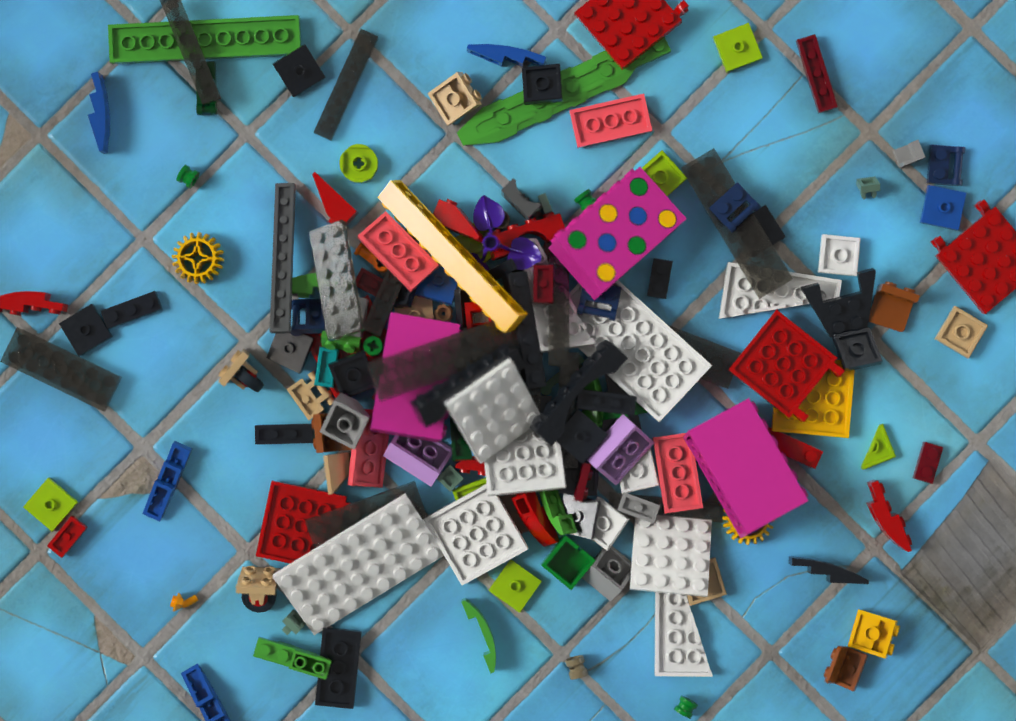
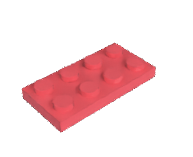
(610, 120)
(398, 251)
(367, 459)
(677, 474)

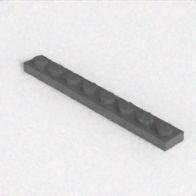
(282, 258)

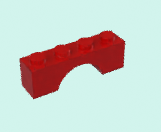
(544, 228)

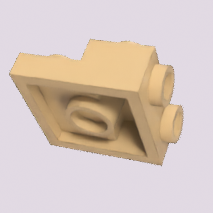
(455, 97)

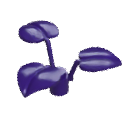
(491, 215)

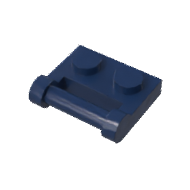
(939, 165)
(730, 203)
(609, 297)
(314, 317)

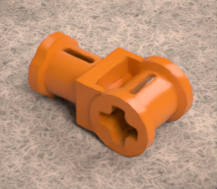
(365, 253)

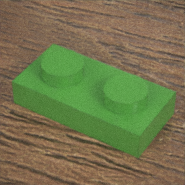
(349, 344)

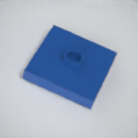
(943, 207)
(438, 287)

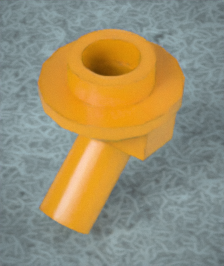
(178, 602)

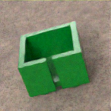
(568, 562)

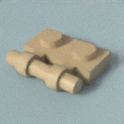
(306, 399)

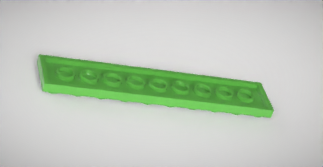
(216, 38)

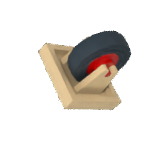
(246, 377)
(257, 587)

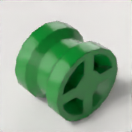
(188, 176)
(585, 199)
(377, 347)
(685, 707)

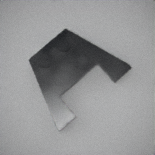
(846, 311)

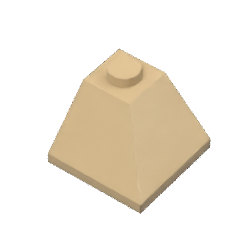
(336, 470)

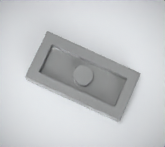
(638, 507)

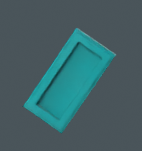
(323, 374)

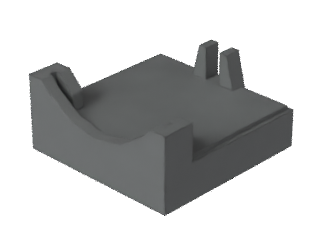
(523, 206)

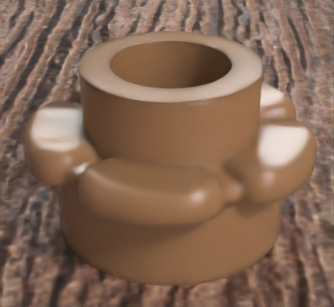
(443, 308)

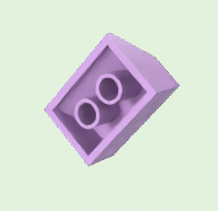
(620, 450)
(419, 457)

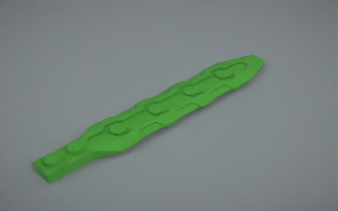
(579, 83)

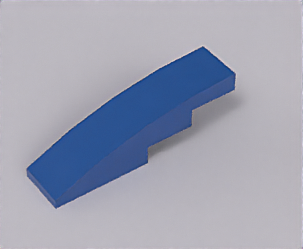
(499, 53)
(101, 118)
(167, 481)
(204, 694)

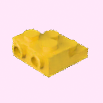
(873, 634)

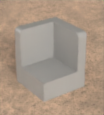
(909, 154)

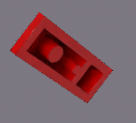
(334, 204)
(456, 220)
(797, 449)

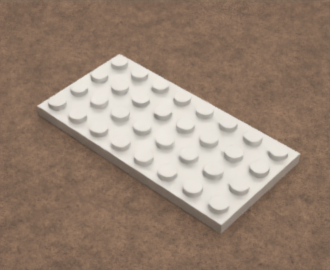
(659, 361)
(358, 564)

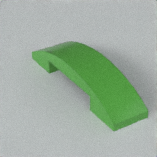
(555, 511)
(471, 612)

